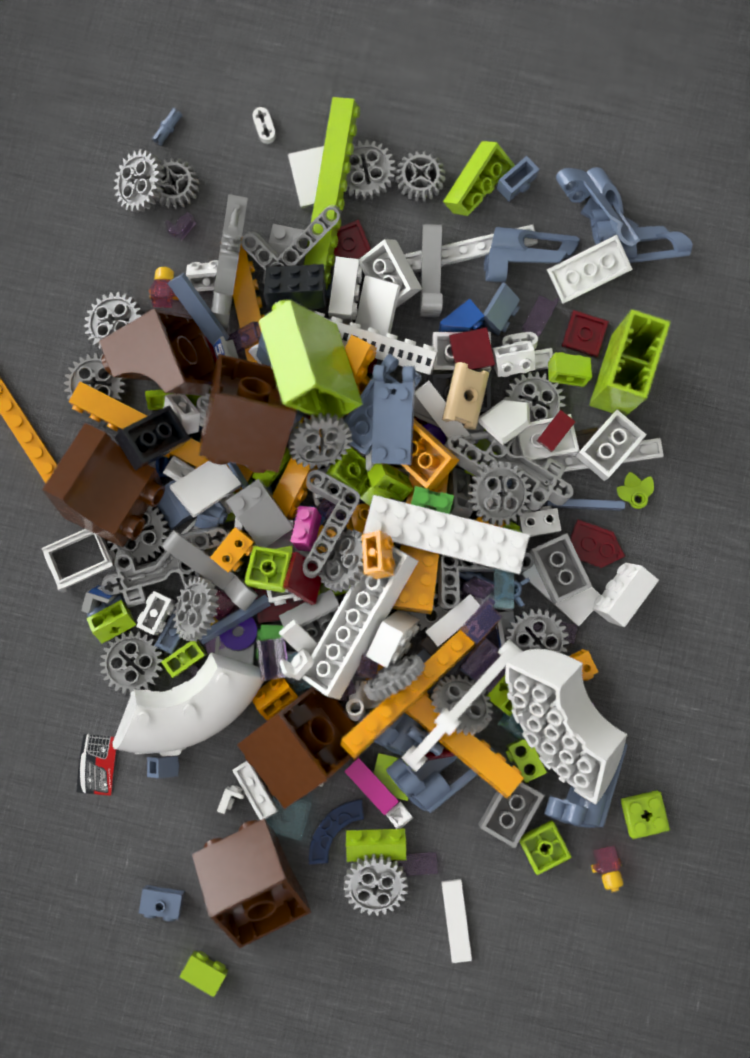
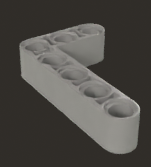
(295, 246)
(431, 298)
(332, 523)
(201, 562)
(453, 572)

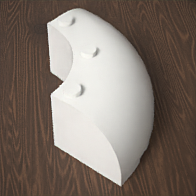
(189, 711)
(563, 721)

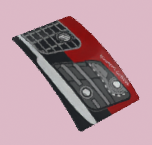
(96, 765)

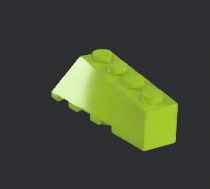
(478, 178)

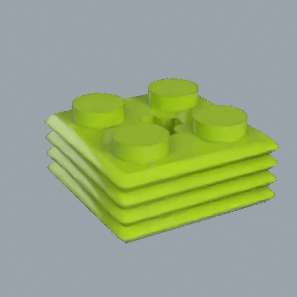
(350, 470)
(260, 560)
(656, 820)
(556, 851)

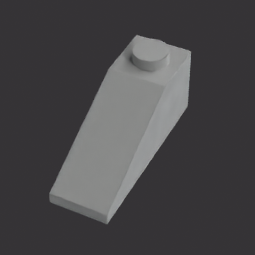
(459, 487)

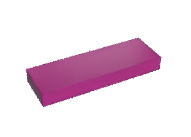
(371, 786)

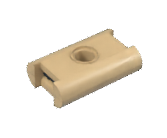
(474, 385)

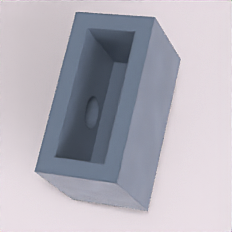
(517, 179)
(161, 902)

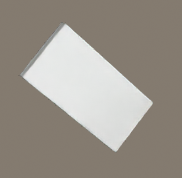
(589, 269)
(576, 607)

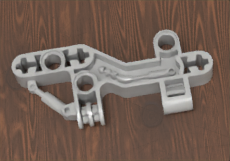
(228, 258)
(541, 478)
(136, 577)

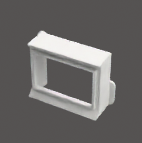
(62, 584)

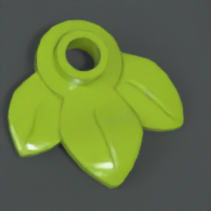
(635, 487)

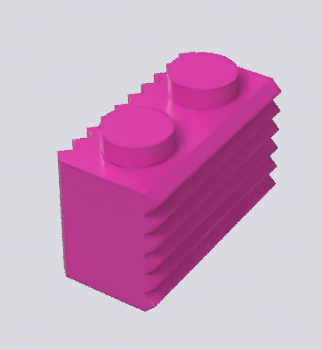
(306, 528)

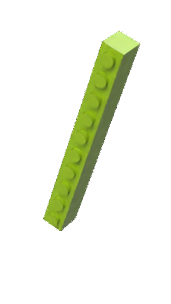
(332, 178)

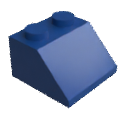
(463, 319)

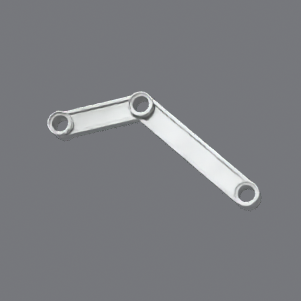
(448, 720)

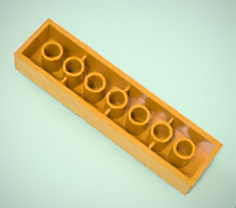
(429, 457)
(420, 587)

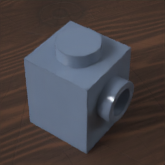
(162, 766)

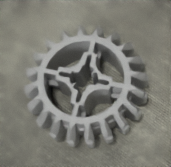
(411, 164)
(189, 177)

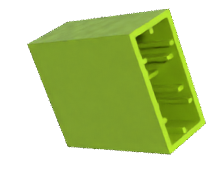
(309, 361)
(629, 363)

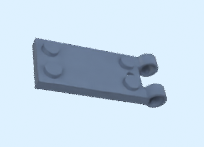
(393, 417)
(361, 419)

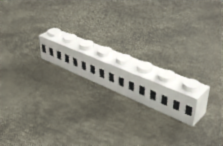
(405, 352)

